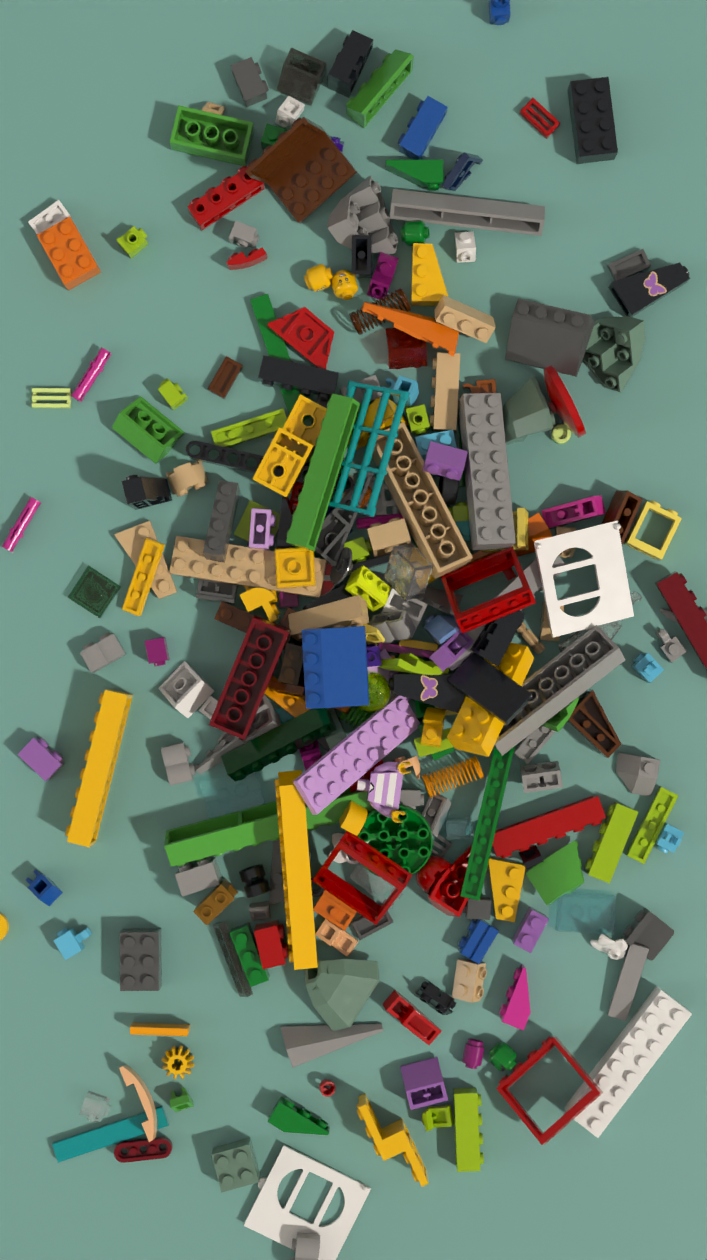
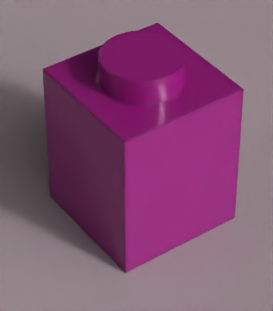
(157, 651)

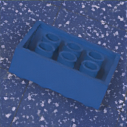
(335, 667)

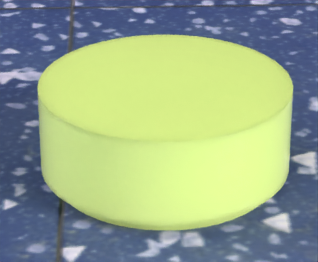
(560, 434)

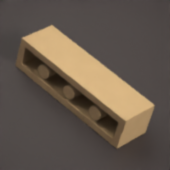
(446, 392)
(341, 613)

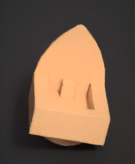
(414, 762)

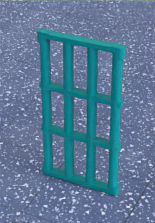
(374, 432)

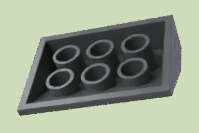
(548, 336)

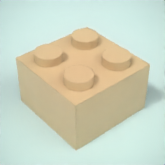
(386, 536)

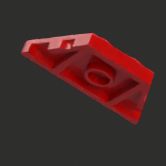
(306, 335)

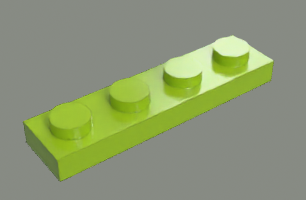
(249, 429)
(652, 825)

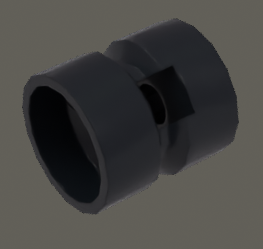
(258, 886)

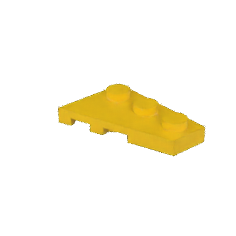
(506, 887)

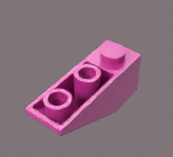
(517, 1006)

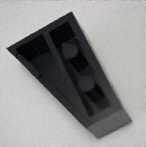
(146, 491)
(497, 636)

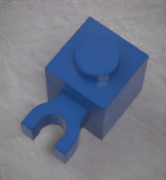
(499, 11)
(44, 888)

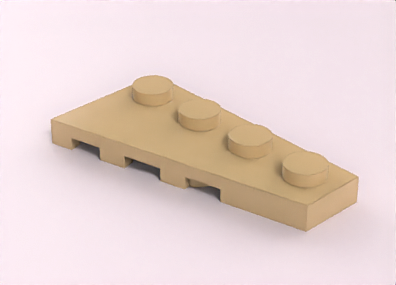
(132, 542)

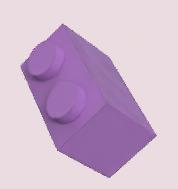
(445, 461)
(41, 758)
(530, 929)

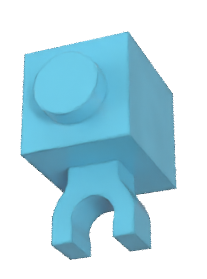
(404, 384)
(646, 667)
(669, 838)
(70, 942)

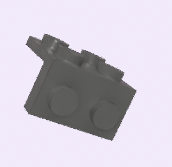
(649, 932)

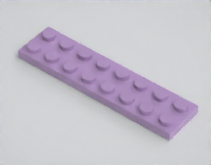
(356, 754)

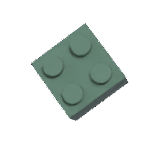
(235, 1165)

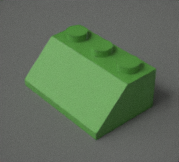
(147, 429)

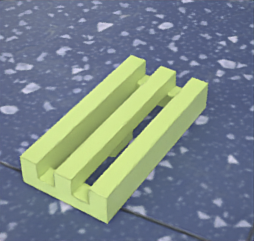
(51, 390)

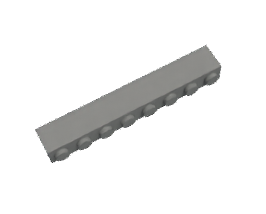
(467, 212)

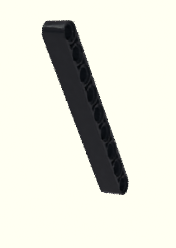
(243, 456)

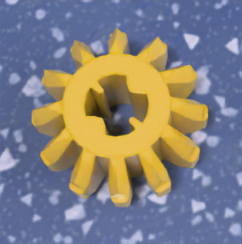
(175, 1068)

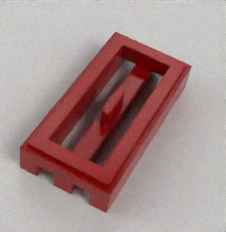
(534, 123)

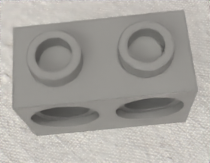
(541, 776)

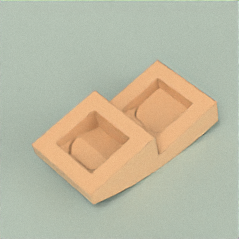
(337, 937)

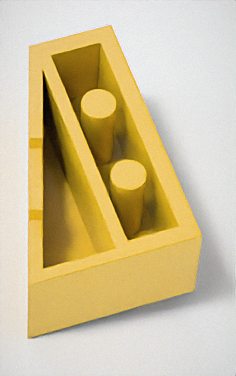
(426, 277)
(370, 417)

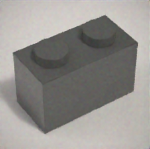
(249, 82)

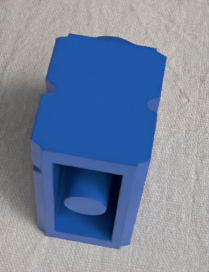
(478, 940)

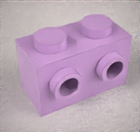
(261, 529)

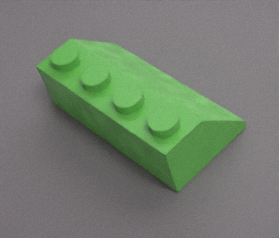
(380, 87)

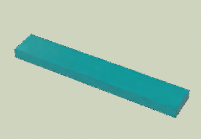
(105, 1135)

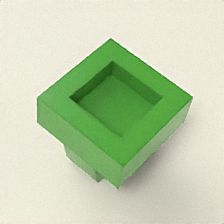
(182, 1102)

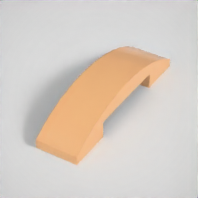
(131, 1077)

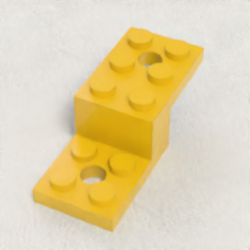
(291, 447)
(392, 1140)

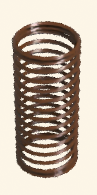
(403, 298)

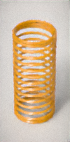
(473, 760)

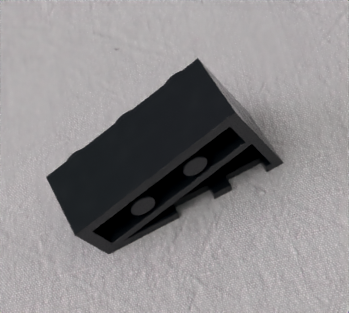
(349, 63)

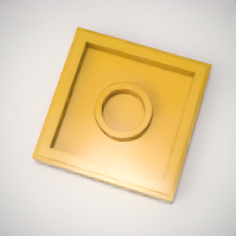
(294, 568)

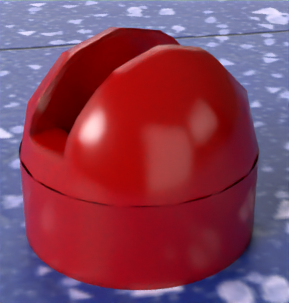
(326, 1091)

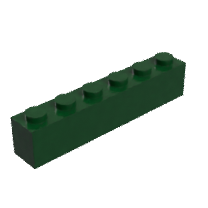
(278, 743)

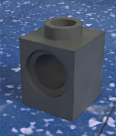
(478, 909)

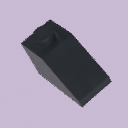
(362, 256)

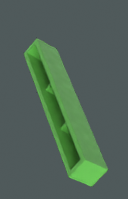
(322, 472)

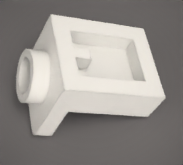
(289, 112)

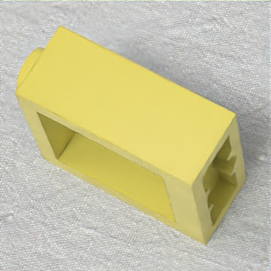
(643, 547)

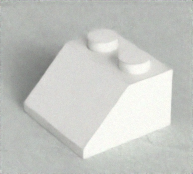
(186, 689)

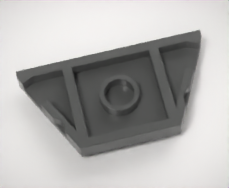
(276, 883)

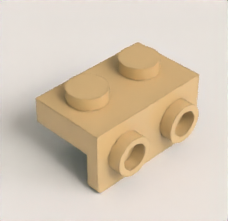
(469, 981)

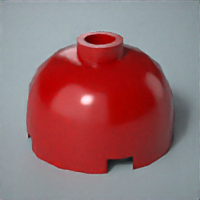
(430, 873)

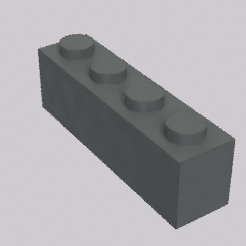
(221, 521)

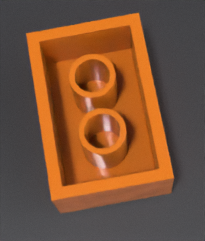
(68, 253)

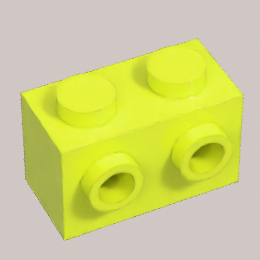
(369, 587)

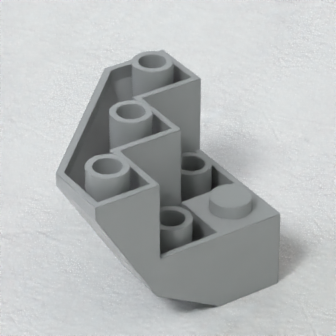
(363, 214)

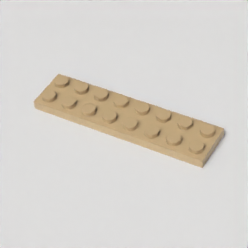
(242, 567)

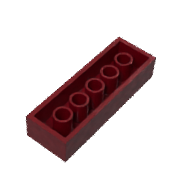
(249, 677)

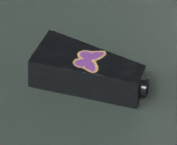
(646, 288)
(428, 689)

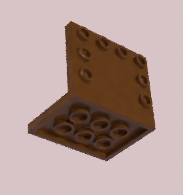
(302, 168)

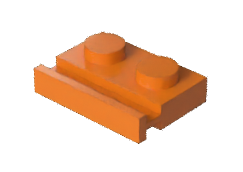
(334, 910)

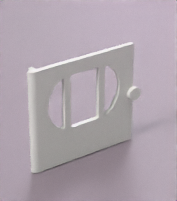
(608, 559)
(282, 1226)

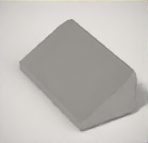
(436, 812)

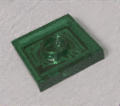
(94, 591)

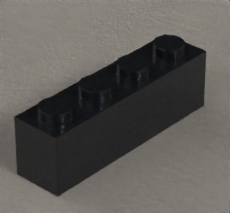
(298, 377)

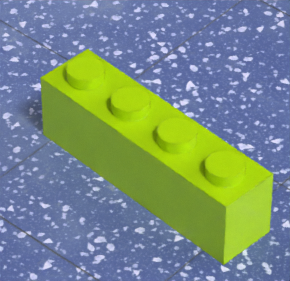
(611, 842)
(467, 1129)

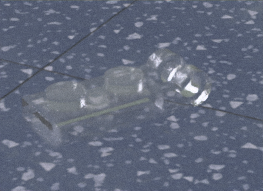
(371, 883)

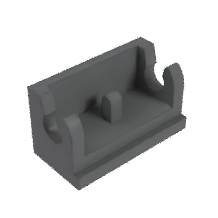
(216, 591)

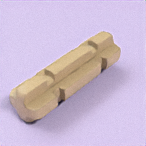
(531, 639)

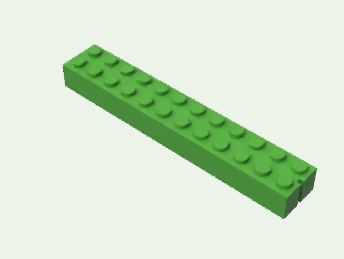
(246, 828)

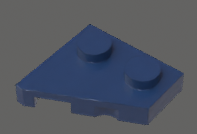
(461, 170)

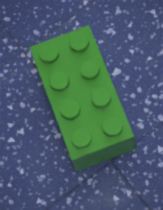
(212, 135)

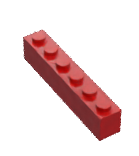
(548, 825)

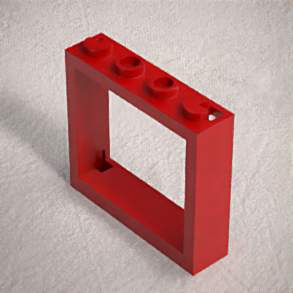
(493, 608)
(376, 863)
(521, 1068)

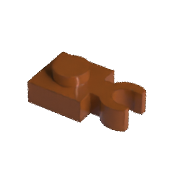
(482, 386)

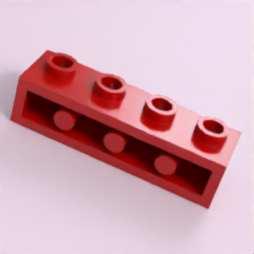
(224, 198)

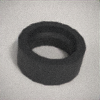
(448, 489)

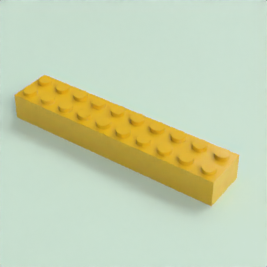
(296, 871)

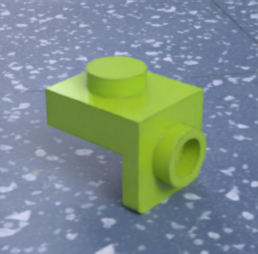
(437, 1117)

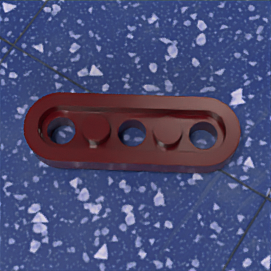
(136, 1154)

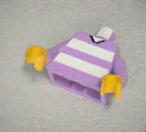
(385, 788)

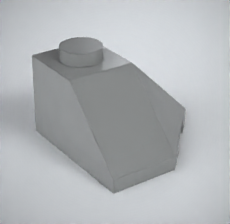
(638, 772)

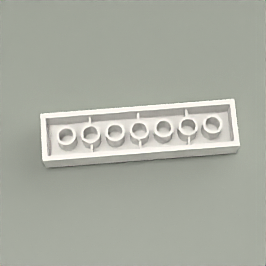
(630, 1058)

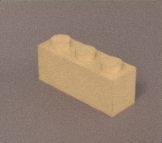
(464, 319)

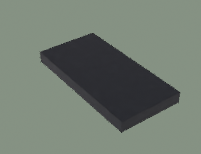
(490, 688)

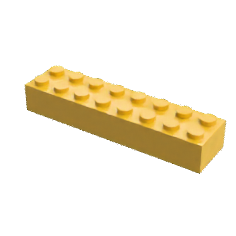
(99, 767)

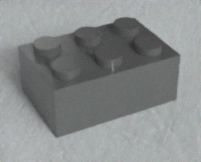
(140, 959)

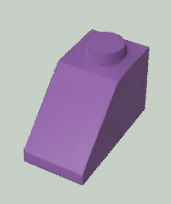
(451, 649)

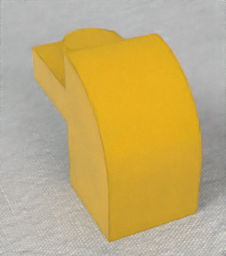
(260, 597)

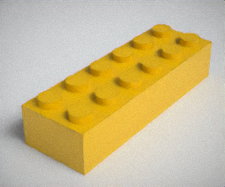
(476, 728)

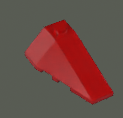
(448, 888)

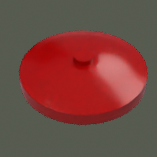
(562, 402)

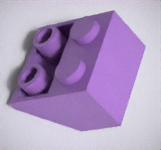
(424, 1083)

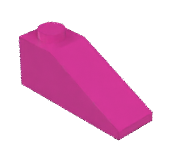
(574, 511)

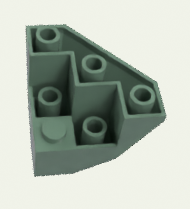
(615, 350)
(526, 413)
(341, 989)

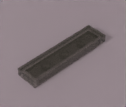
(232, 959)

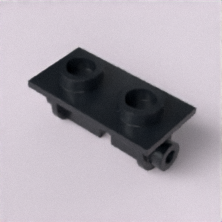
(441, 1003)

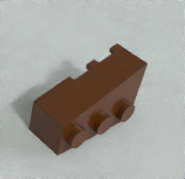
(594, 725)

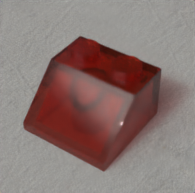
(405, 350)

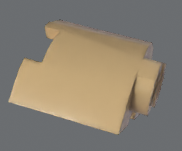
(187, 477)

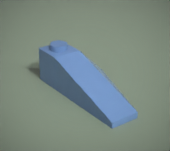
(441, 627)

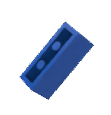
(422, 128)

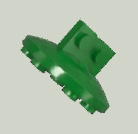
(404, 843)

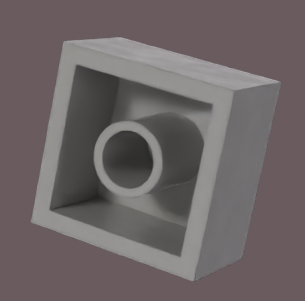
(198, 876)

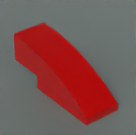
(411, 1017)

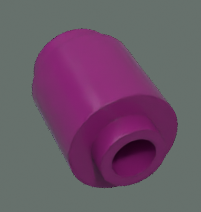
(473, 1053)

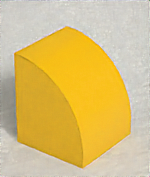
(353, 818)

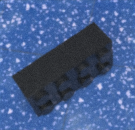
(592, 120)

